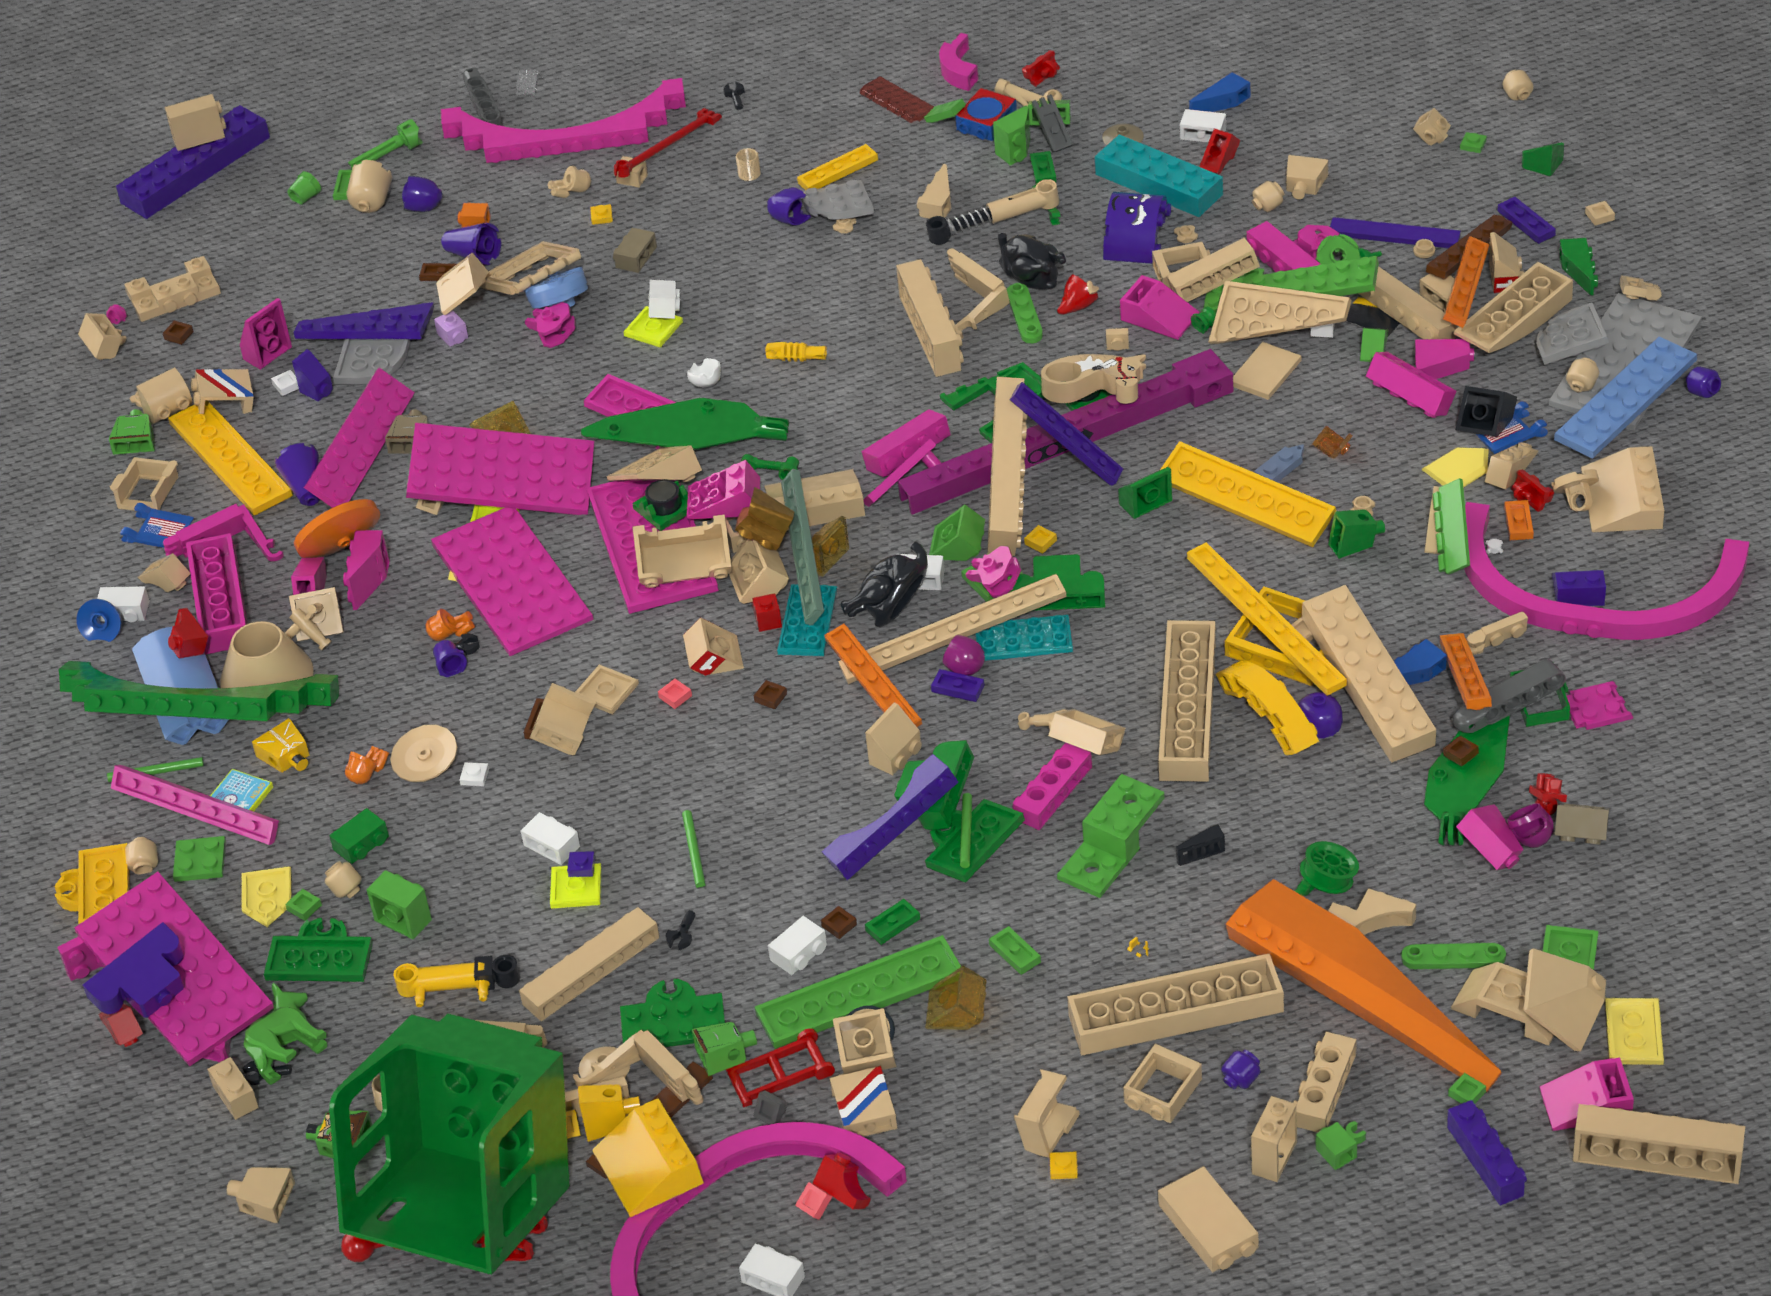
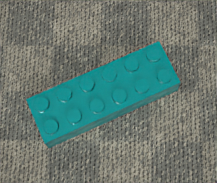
(1159, 173)

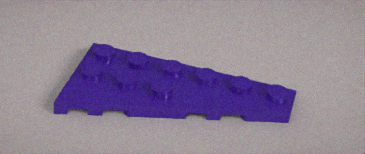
(389, 323)

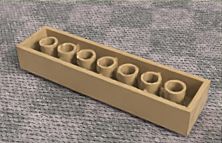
(1007, 469)
(1370, 673)
(1187, 701)
(1175, 1004)

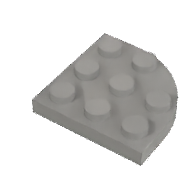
(838, 201)
(1571, 334)
(364, 356)

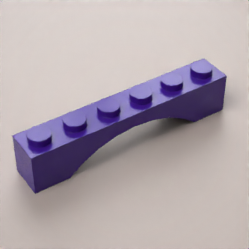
(855, 849)

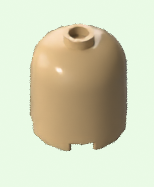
(368, 186)

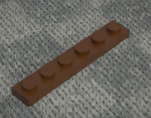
(1449, 260)

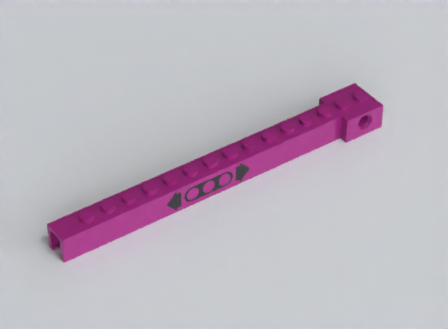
(1190, 381)

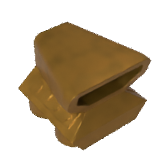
(764, 520)

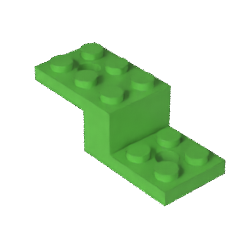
(1111, 835)

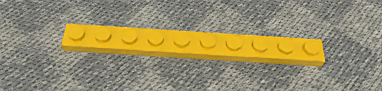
(1267, 619)

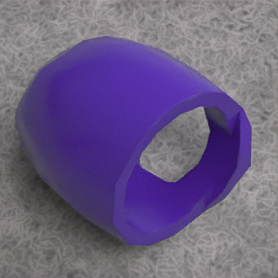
(420, 194)

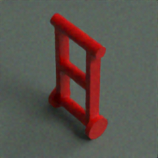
(805, 1039)

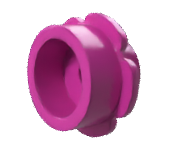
(116, 312)

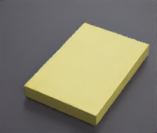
(1634, 1030)

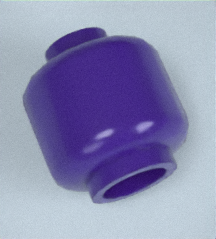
(1703, 382)
(1241, 1069)

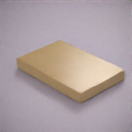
(1265, 370)

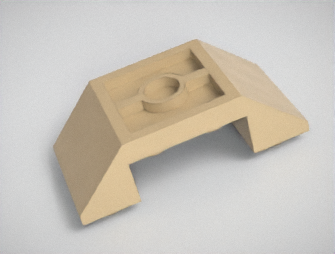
(1503, 992)

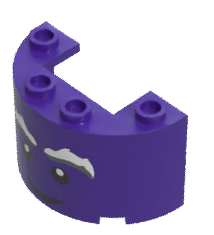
(1133, 226)

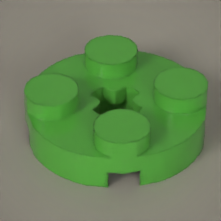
(1337, 243)

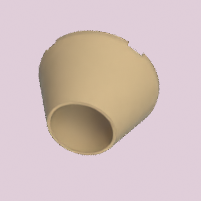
(263, 656)

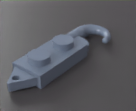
(1281, 463)

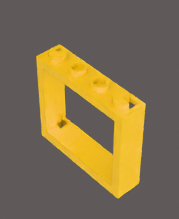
(1264, 657)

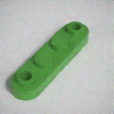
(1024, 313)
(1452, 955)

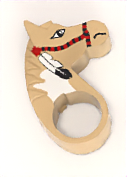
(1091, 373)

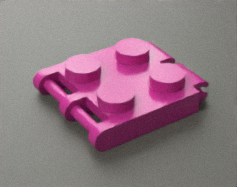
(1597, 706)

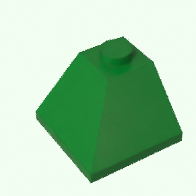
(1146, 493)

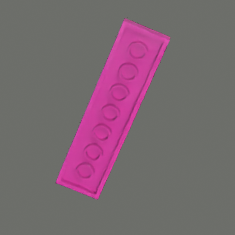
(359, 439)

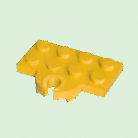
(97, 882)

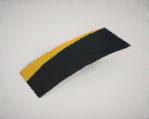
(1368, 315)

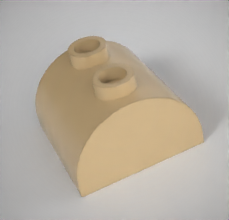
(164, 395)

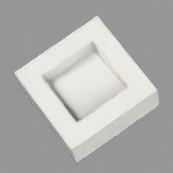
(285, 382)
(474, 774)

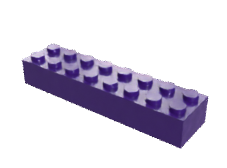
(185, 169)

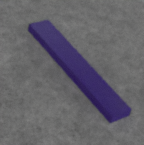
(1394, 232)
(1066, 434)

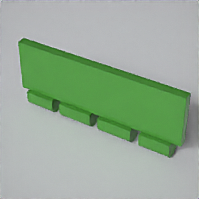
(1452, 527)

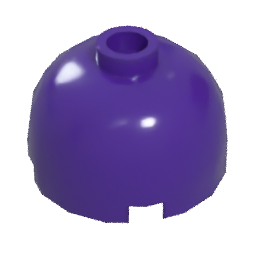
(1323, 713)

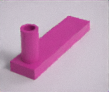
(923, 453)

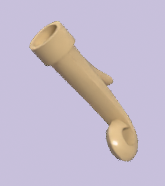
(1021, 95)

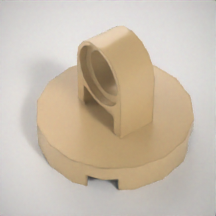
(1575, 485)

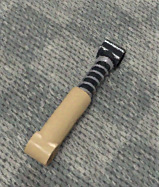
(1042, 196)

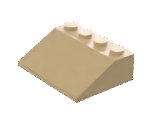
(1626, 492)
(827, 496)

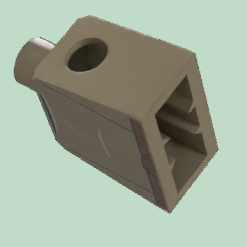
(401, 433)

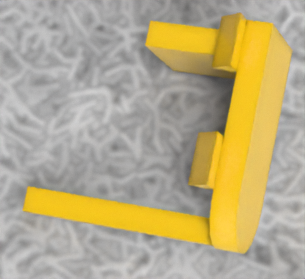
(1134, 942)

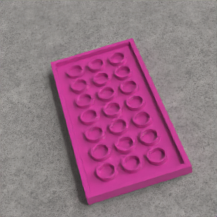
(500, 469)
(616, 519)
(511, 580)
(217, 991)

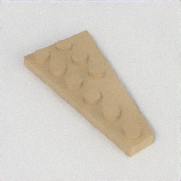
(1263, 310)

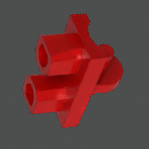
(1041, 68)
(1529, 488)
(1547, 791)

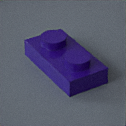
(957, 685)

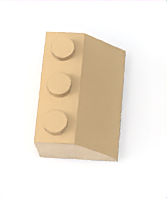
(757, 571)

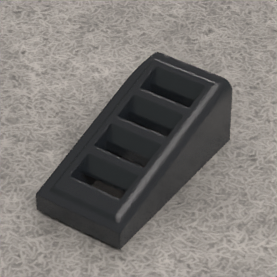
(1203, 845)

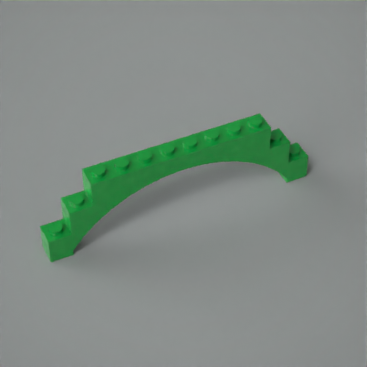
(254, 703)

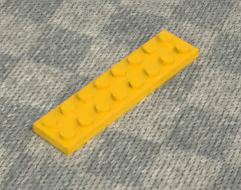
(230, 457)
(1248, 494)

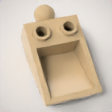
(460, 282)

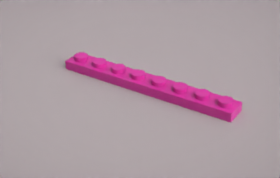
(194, 804)

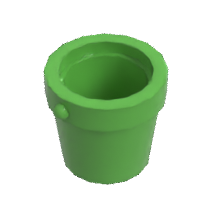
(304, 188)

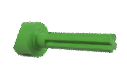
(405, 136)

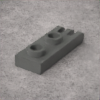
(1052, 124)

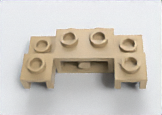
(173, 293)

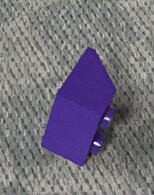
(1580, 587)

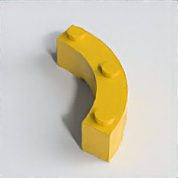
(1271, 700)

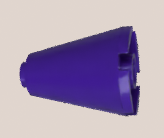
(478, 238)
(296, 467)

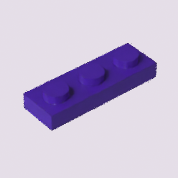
(1526, 220)

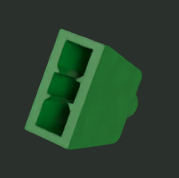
(1353, 532)

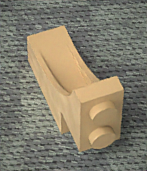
(1377, 912)

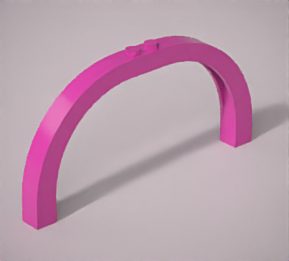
(1600, 621)
(740, 1149)

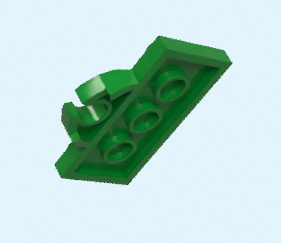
(989, 830)
(318, 955)
(672, 1015)

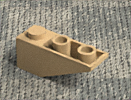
(936, 197)
(1505, 464)

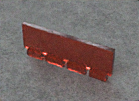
(896, 99)

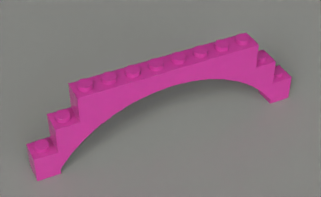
(621, 129)

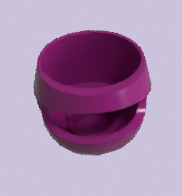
(964, 655)
(1531, 825)

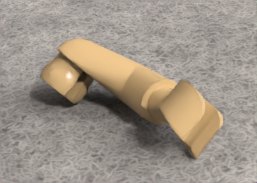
(1026, 721)

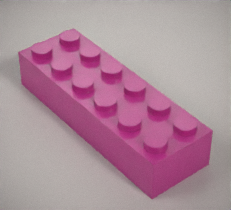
(216, 589)

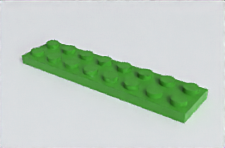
(1331, 279)
(871, 984)

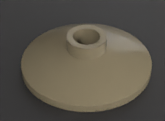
(1127, 130)

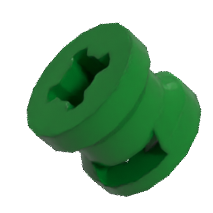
(1203, 320)

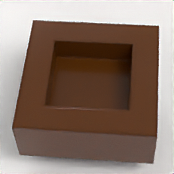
(178, 332)
(770, 694)
(1461, 750)
(838, 922)

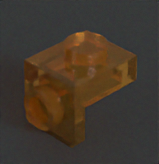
(1332, 443)

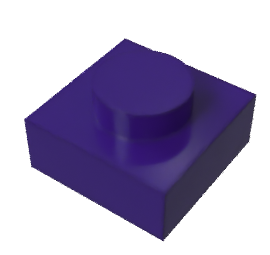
(581, 864)

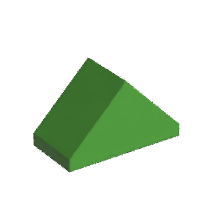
(1373, 341)

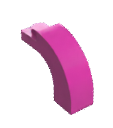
(953, 69)

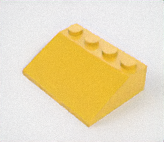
(647, 1159)

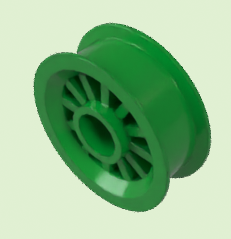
(1329, 867)

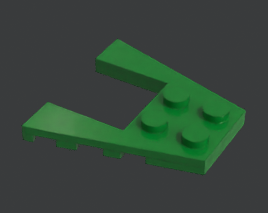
(967, 394)

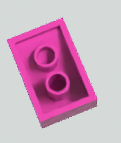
(265, 335)

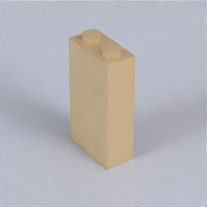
(1208, 1219)

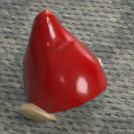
(1077, 295)

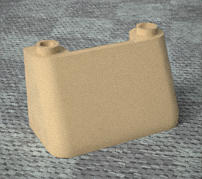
(682, 553)

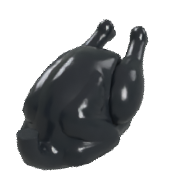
(1030, 260)
(889, 586)

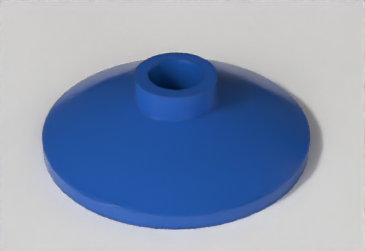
(89, 622)

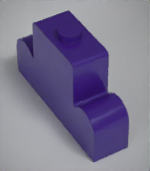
(140, 975)

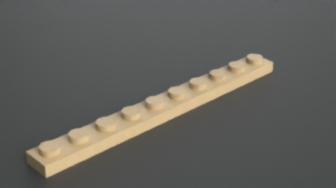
(963, 623)

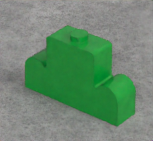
(1081, 590)
(959, 759)

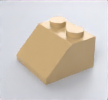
(892, 740)

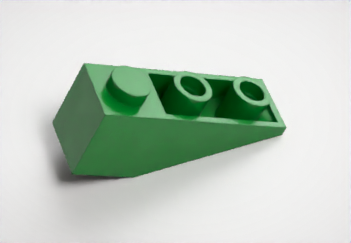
(1577, 262)

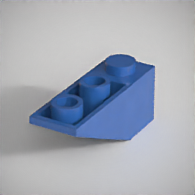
(1222, 95)
(1421, 663)

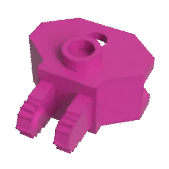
(1310, 241)
(551, 322)
(994, 571)

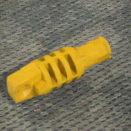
(795, 350)

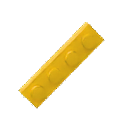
(838, 168)

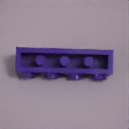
(1486, 1152)

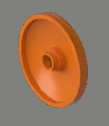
(336, 528)

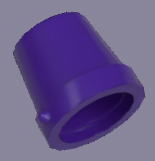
(449, 658)

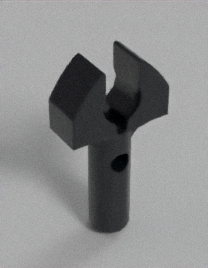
(735, 95)
(468, 648)
(682, 931)
(256, 1077)

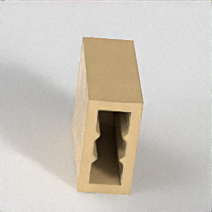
(195, 122)

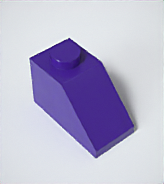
(311, 376)

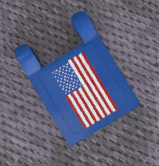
(1515, 431)
(156, 527)

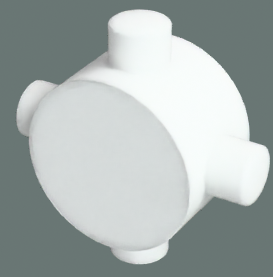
(1494, 546)

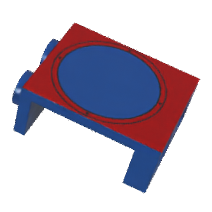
(981, 112)

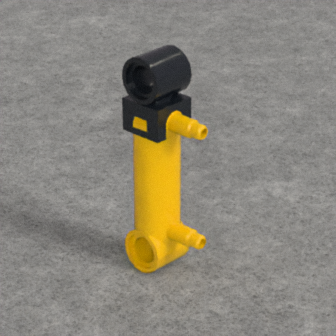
(480, 975)

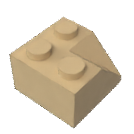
(864, 1041)

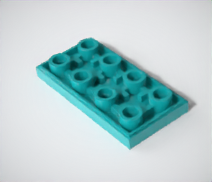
(1026, 637)
(801, 638)

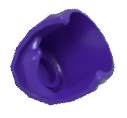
(786, 200)

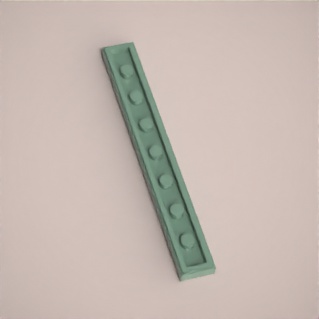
(802, 548)

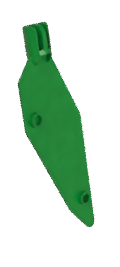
(689, 423)
(1457, 789)

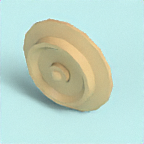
(423, 753)

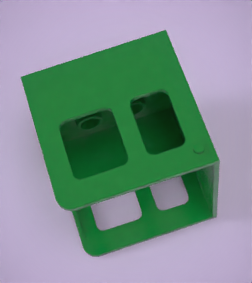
(468, 1140)

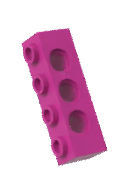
(1053, 785)

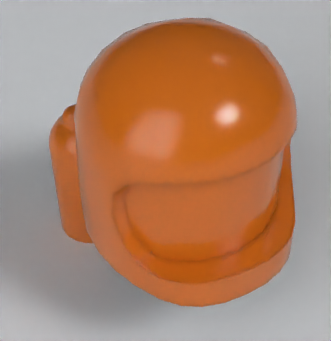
(444, 625)
(362, 767)

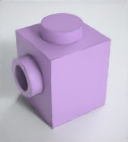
(451, 328)

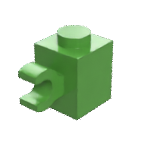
(1339, 1145)

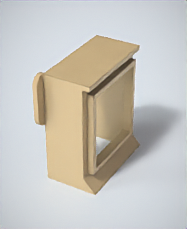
(143, 468)
(1042, 1118)

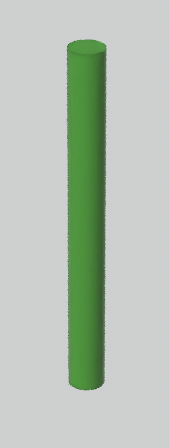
(167, 767)
(966, 830)
(693, 848)

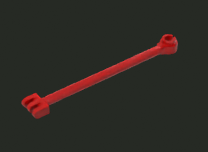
(703, 116)

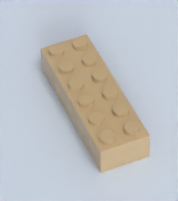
(929, 317)
(1658, 1143)

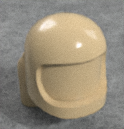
(573, 180)

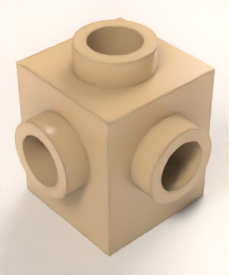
(1432, 127)

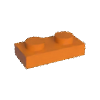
(1518, 520)

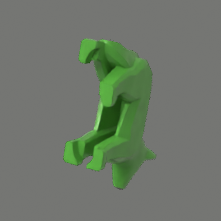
(282, 1026)

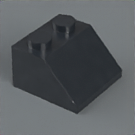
(1485, 411)

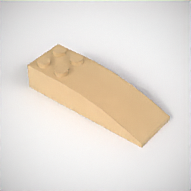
(1518, 309)

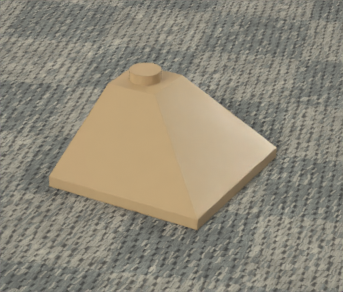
(661, 464)
(1563, 996)

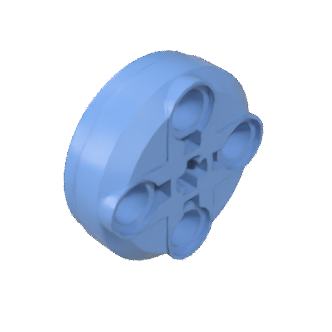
(557, 288)

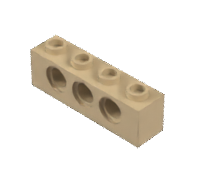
(1325, 1081)

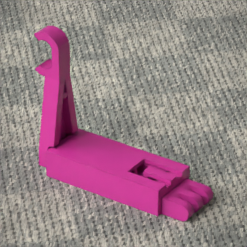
(229, 520)

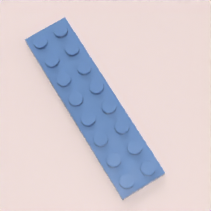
(1625, 397)

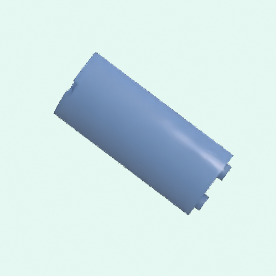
(163, 668)

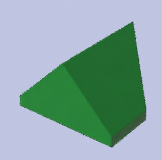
(1543, 159)

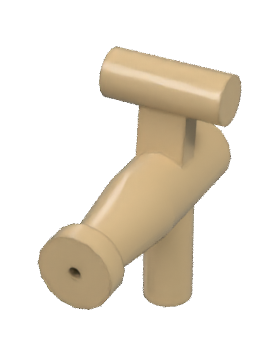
(304, 623)

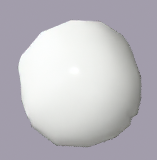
(705, 375)

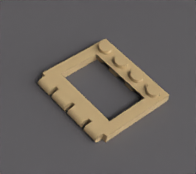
(499, 276)

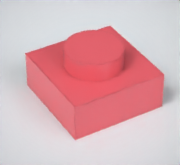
(674, 693)
(813, 1201)

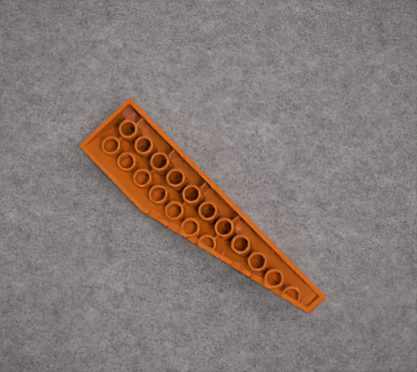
(1354, 974)

